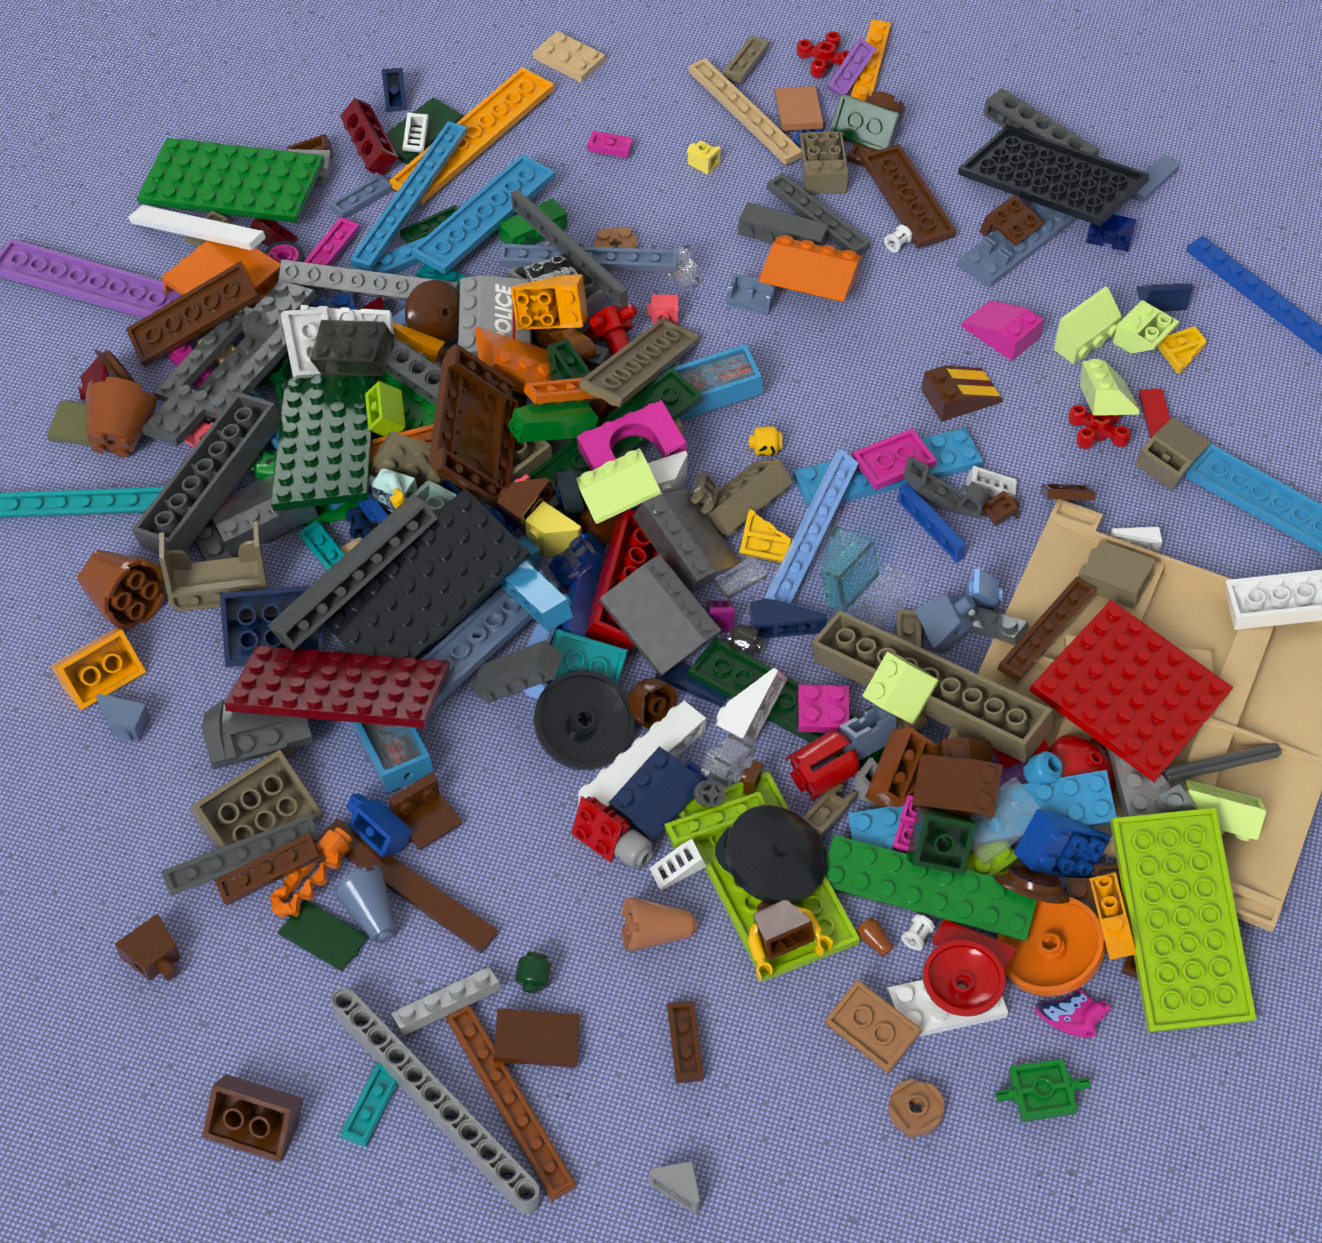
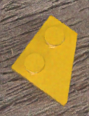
(763, 540)

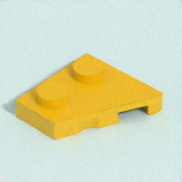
(1182, 348)

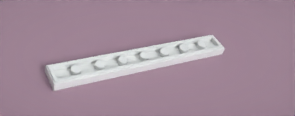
(197, 227)

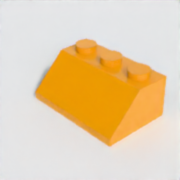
(98, 668)

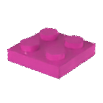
(822, 708)

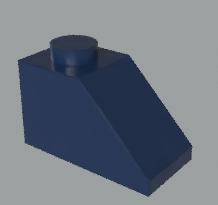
(394, 89)

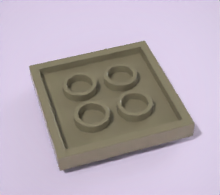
(406, 457)

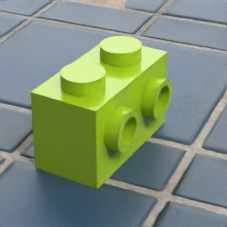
(385, 409)

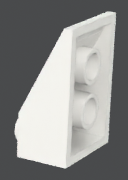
(750, 708)

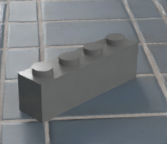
(768, 224)
(516, 671)

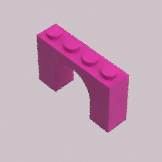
(649, 422)

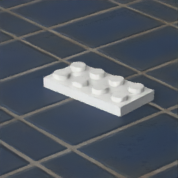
(920, 1009)

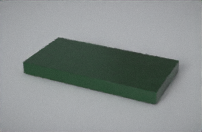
(438, 116)

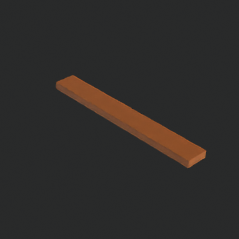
(511, 1104)

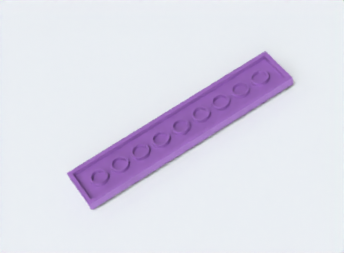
(83, 279)

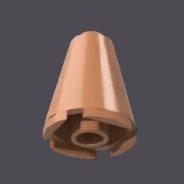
(654, 924)

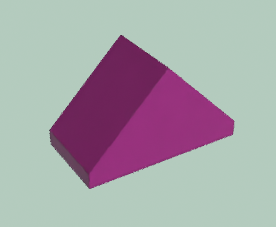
(722, 614)

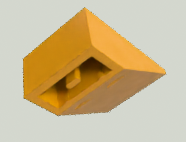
(550, 303)

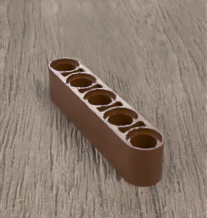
(582, 344)

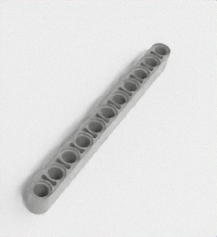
(438, 1109)

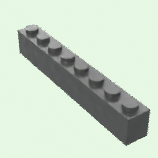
(352, 572)

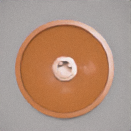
(1060, 950)

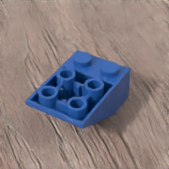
(1061, 845)

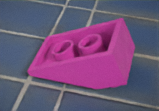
(1005, 327)

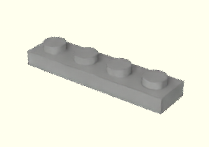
(445, 1001)

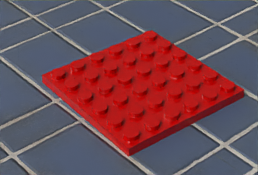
(1131, 690)

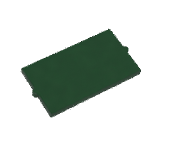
(323, 935)

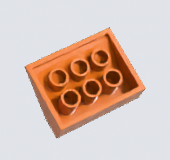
(811, 268)
(512, 358)

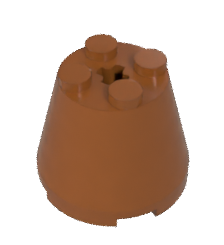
(117, 414)
(123, 587)

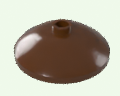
(425, 309)

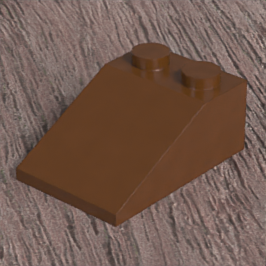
(957, 786)

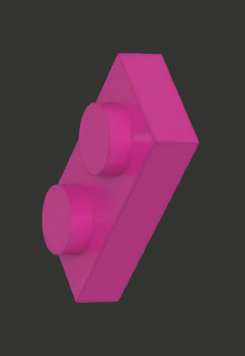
(610, 144)

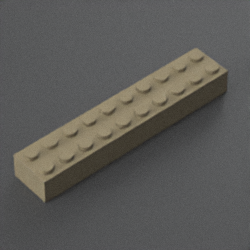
(960, 697)

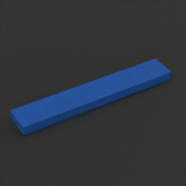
(582, 595)

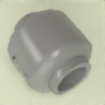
(633, 849)

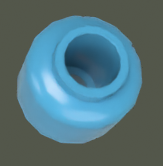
(1043, 768)

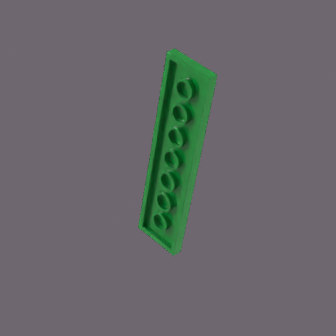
(962, 899)

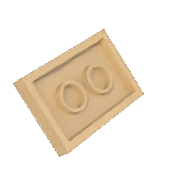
(569, 56)

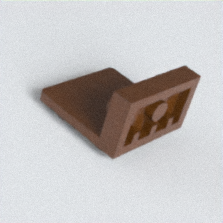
(1012, 220)
(424, 811)

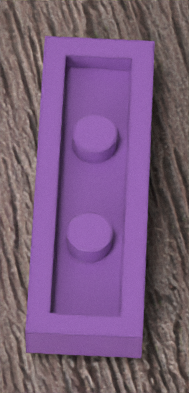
(851, 67)

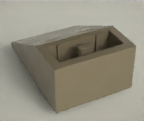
(823, 162)
(1171, 453)

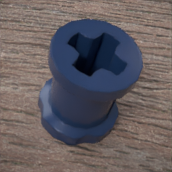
(357, 523)

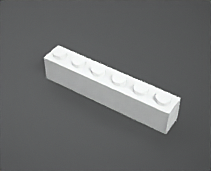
(673, 733)

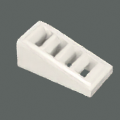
(415, 120)
(982, 477)
(1141, 536)
(688, 869)

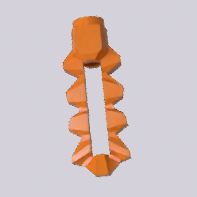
(333, 847)

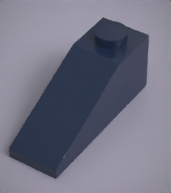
(784, 619)

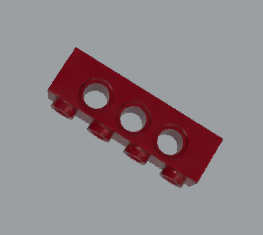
(369, 137)

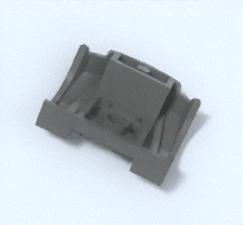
(248, 736)

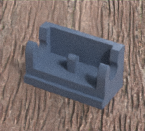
(750, 294)

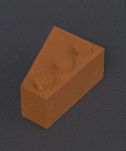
(899, 767)

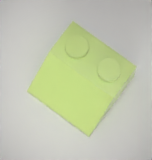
(900, 687)

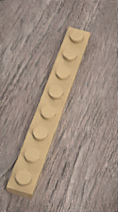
(745, 111)

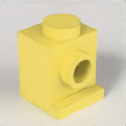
(703, 156)

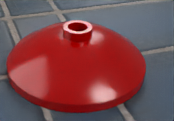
(1082, 756)
(964, 964)

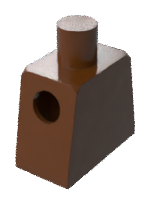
(150, 950)

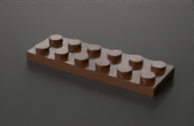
(908, 195)
(192, 313)

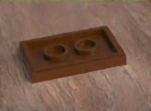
(536, 1038)

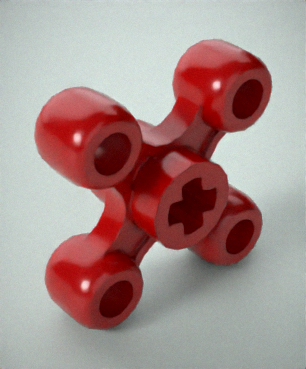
(824, 53)
(1097, 428)

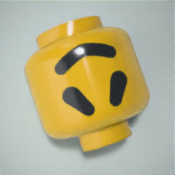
(765, 441)

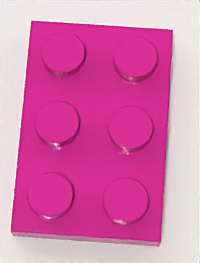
(886, 460)

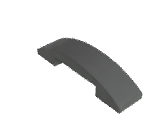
(933, 488)

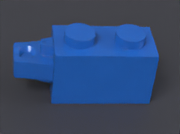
(377, 825)

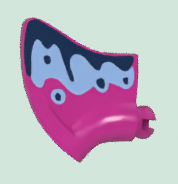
(1074, 1014)

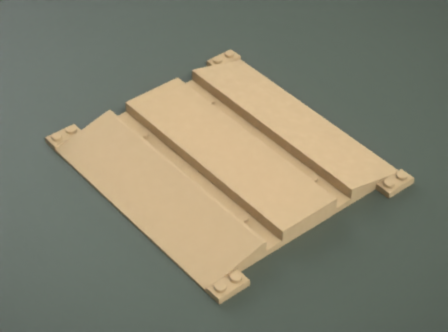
(1272, 700)

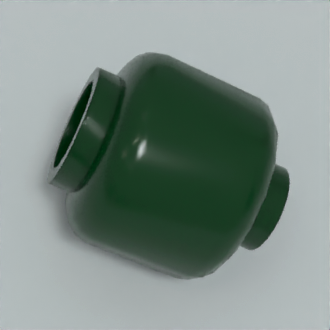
(533, 972)

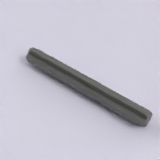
(1222, 762)

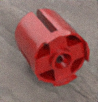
(817, 753)

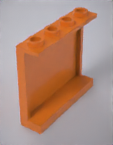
(213, 259)

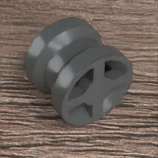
(715, 793)

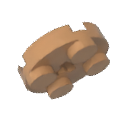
(615, 236)
(910, 1122)

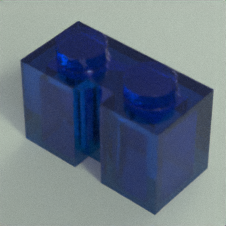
(1115, 231)

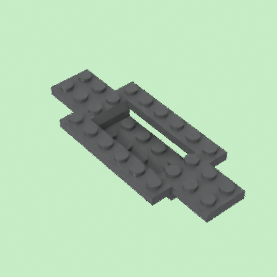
(238, 372)

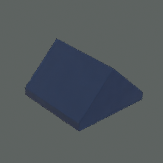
(1166, 296)

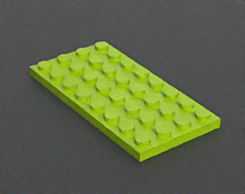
(741, 905)
(1182, 920)

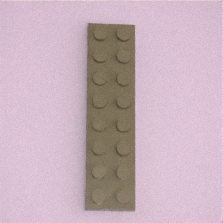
(639, 362)

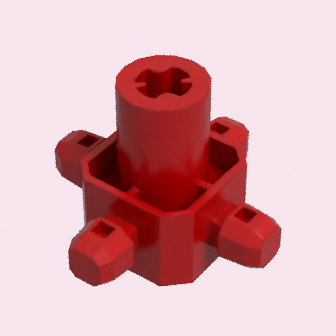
(611, 326)

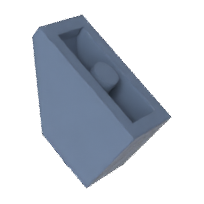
(124, 717)

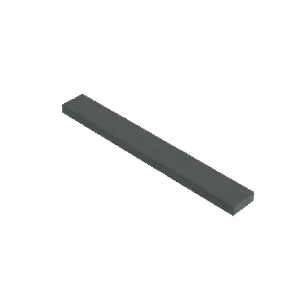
(568, 246)

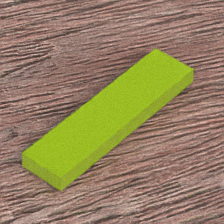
(710, 821)

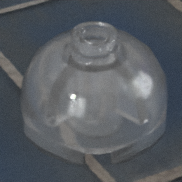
(688, 270)

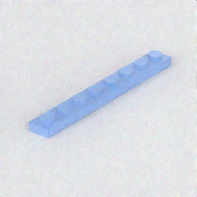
(812, 528)

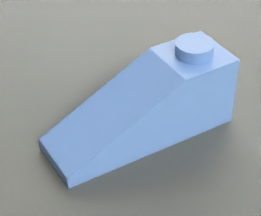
(984, 589)

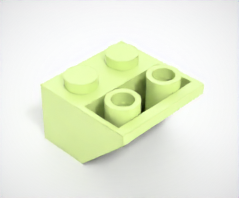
(1143, 328)

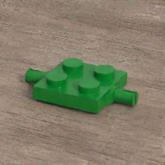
(1042, 1090)

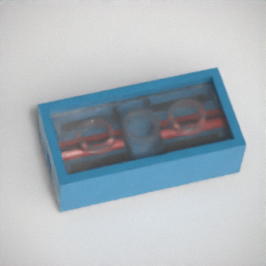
(722, 379)
(394, 753)

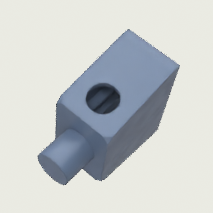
(946, 619)

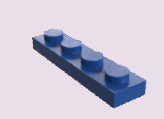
(932, 522)

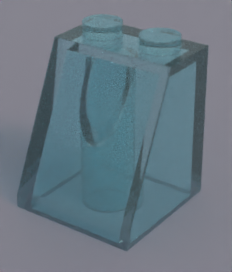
(847, 567)

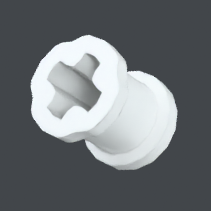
(898, 239)
(918, 942)

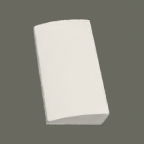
(1275, 599)

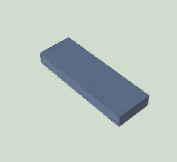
(1158, 173)
(361, 197)

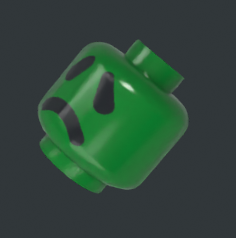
(264, 464)

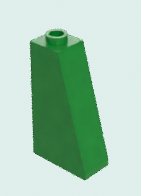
(552, 421)

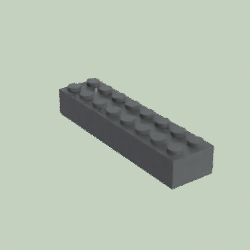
(208, 474)

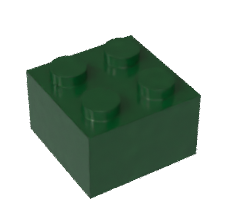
(941, 840)

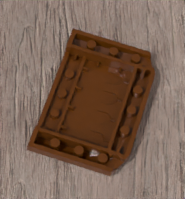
(472, 426)

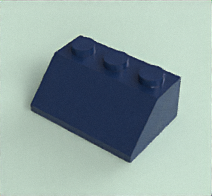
(655, 794)

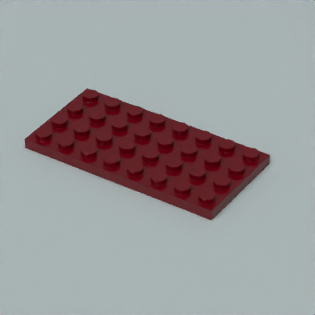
(338, 686)

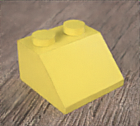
(550, 530)

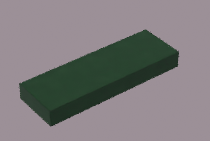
(425, 226)

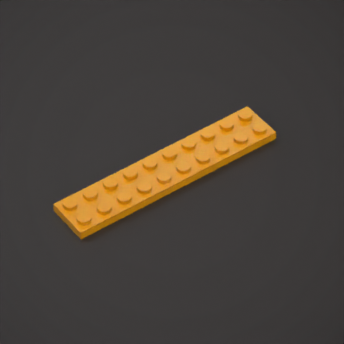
(486, 125)

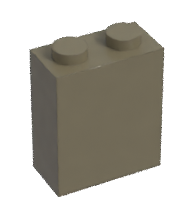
(1118, 573)

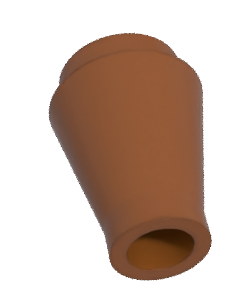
(874, 936)

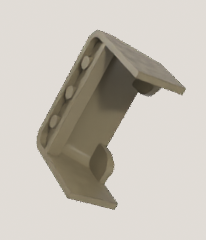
(200, 583)

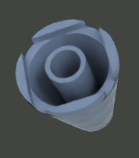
(368, 902)

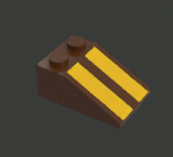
(958, 391)

